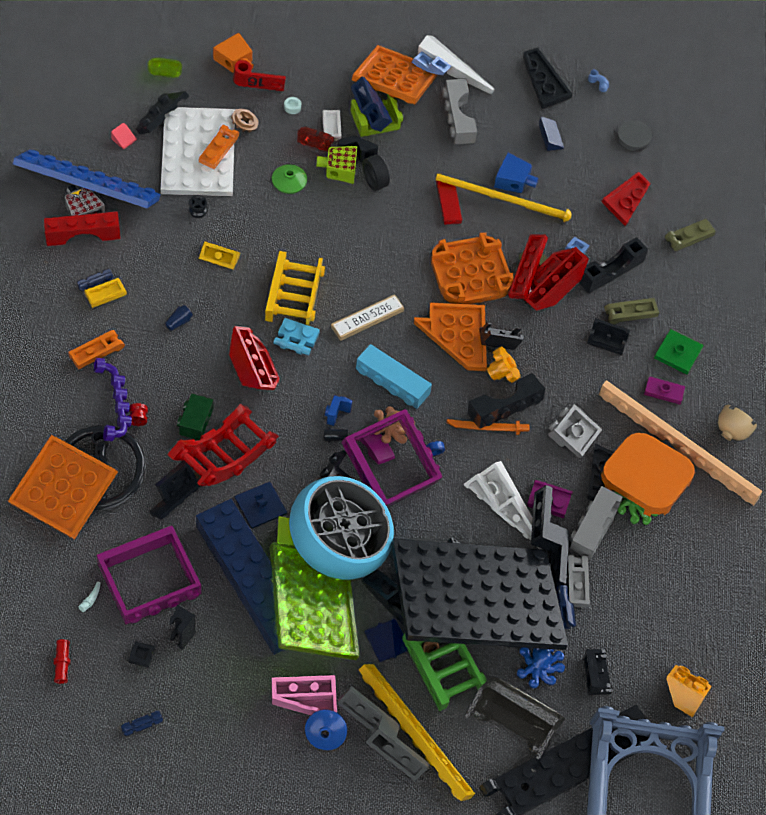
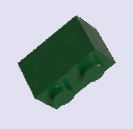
(195, 416)

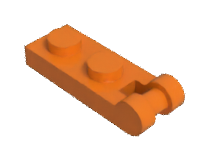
(218, 147)
(96, 348)

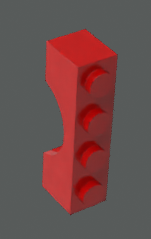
(61, 229)

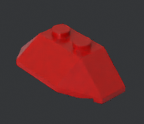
(556, 278)
(252, 360)

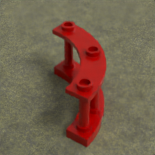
(190, 449)

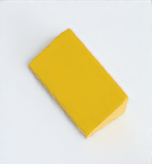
(219, 255)

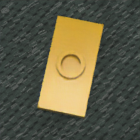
(105, 292)

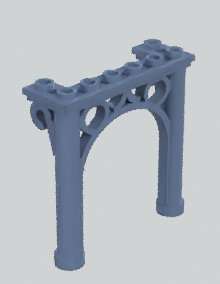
(608, 720)

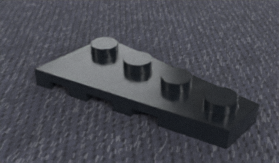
(545, 79)

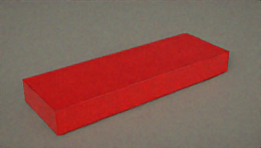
(449, 203)

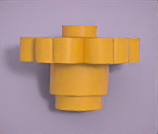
(503, 366)

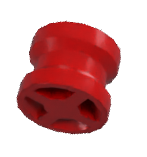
(138, 413)

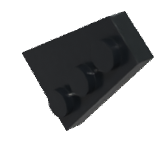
(164, 105)
(600, 458)

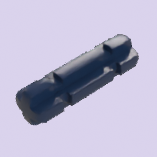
(94, 279)
(141, 723)

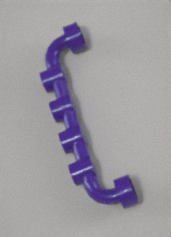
(119, 395)

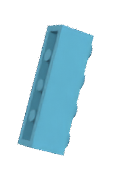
(393, 376)

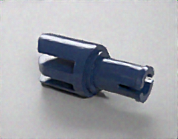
(566, 607)

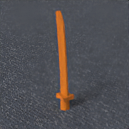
(517, 427)

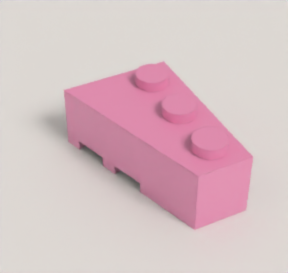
(305, 693)

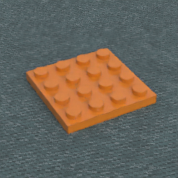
(394, 75)
(62, 486)

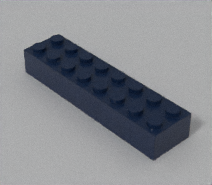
(243, 565)

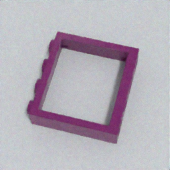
(415, 438)
(139, 547)

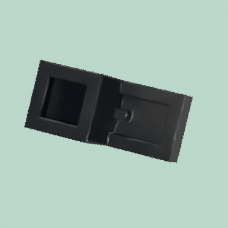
(364, 148)

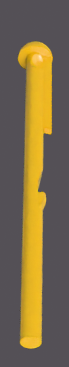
(566, 216)

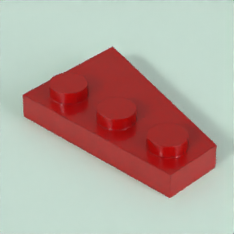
(626, 197)

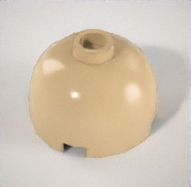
(735, 424)

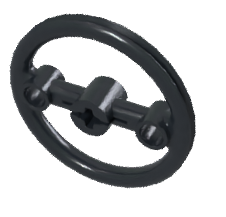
(96, 433)

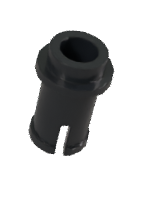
(335, 434)

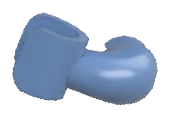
(594, 77)

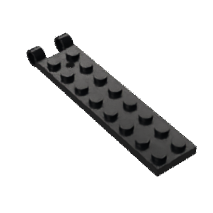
(555, 771)

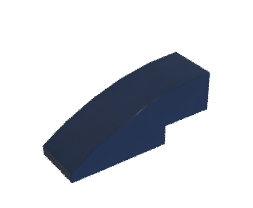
(371, 104)

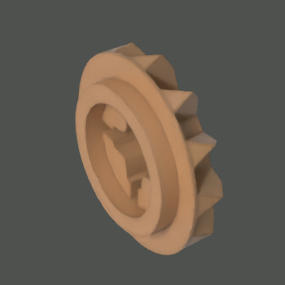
(247, 116)

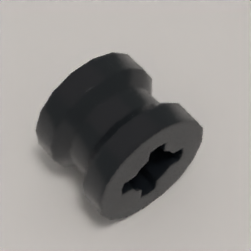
(201, 206)

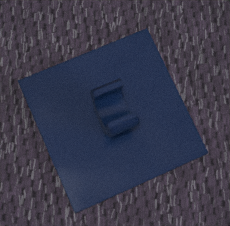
(260, 505)

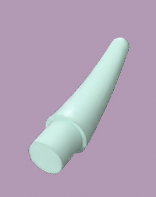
(89, 601)

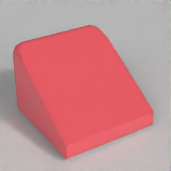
(123, 136)

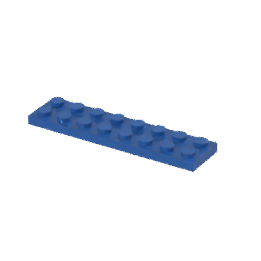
(87, 179)

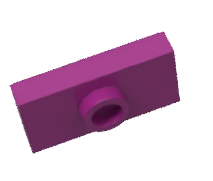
(664, 390)

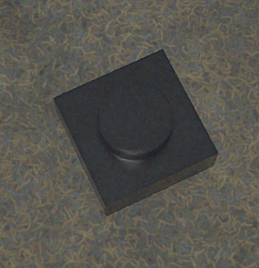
(141, 654)

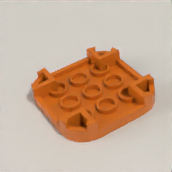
(471, 270)
(648, 473)

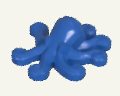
(540, 665)

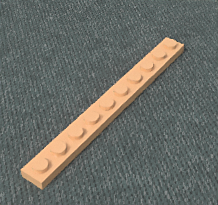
(681, 443)

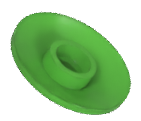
(292, 183)

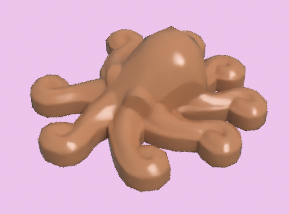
(394, 430)

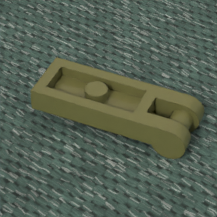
(690, 234)
(632, 310)

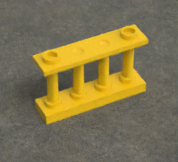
(280, 279)

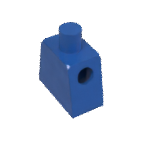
(515, 175)

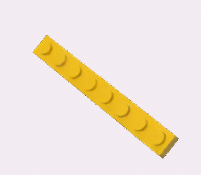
(416, 731)

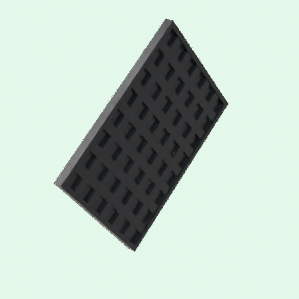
(477, 595)

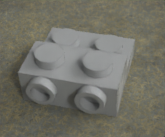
(574, 430)

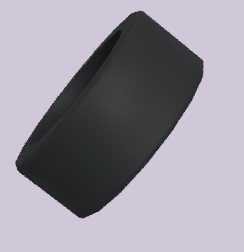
(376, 172)

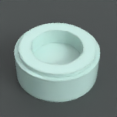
(292, 105)

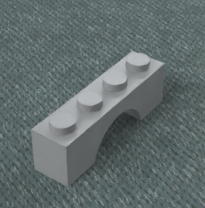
(462, 127)

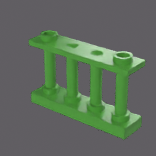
(432, 677)

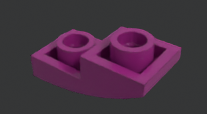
(377, 450)

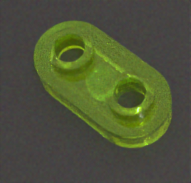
(165, 67)

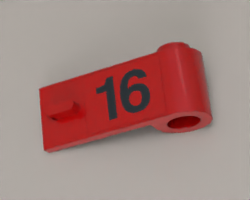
(245, 78)

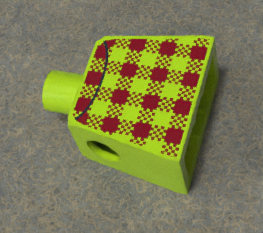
(339, 163)

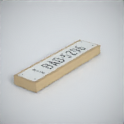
(367, 317)

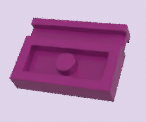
(560, 498)

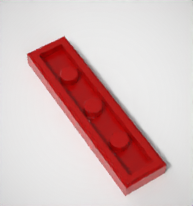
(528, 266)

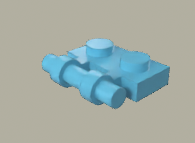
(299, 333)

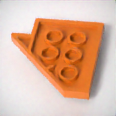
(457, 332)

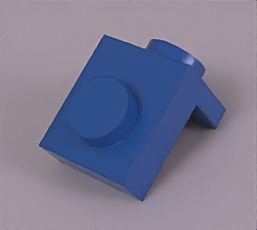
(338, 403)

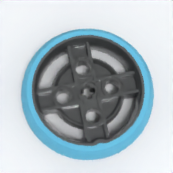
(341, 527)

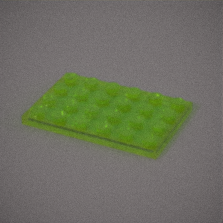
(312, 608)

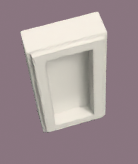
(332, 123)

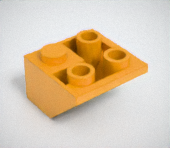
(687, 689)

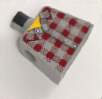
(82, 202)

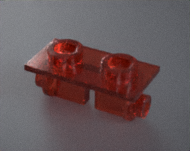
(308, 137)

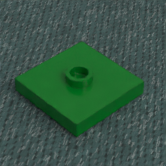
(678, 351)

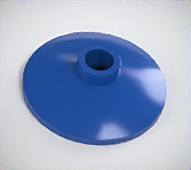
(328, 721)

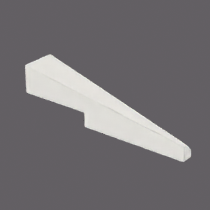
(459, 69)
(500, 493)

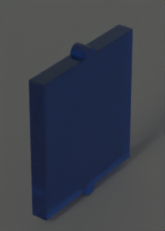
(386, 640)

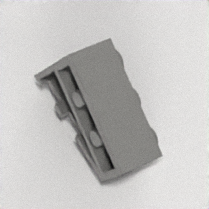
(595, 523)

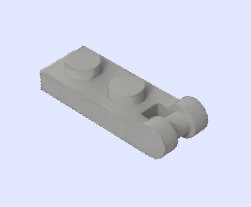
(578, 581)

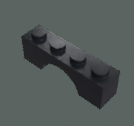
(628, 257)
(487, 410)

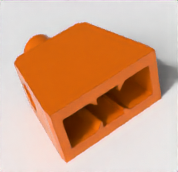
(231, 51)

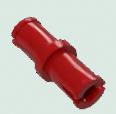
(61, 661)

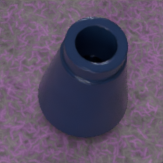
(179, 317)

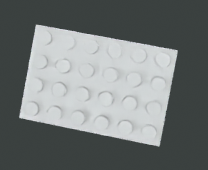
(184, 140)

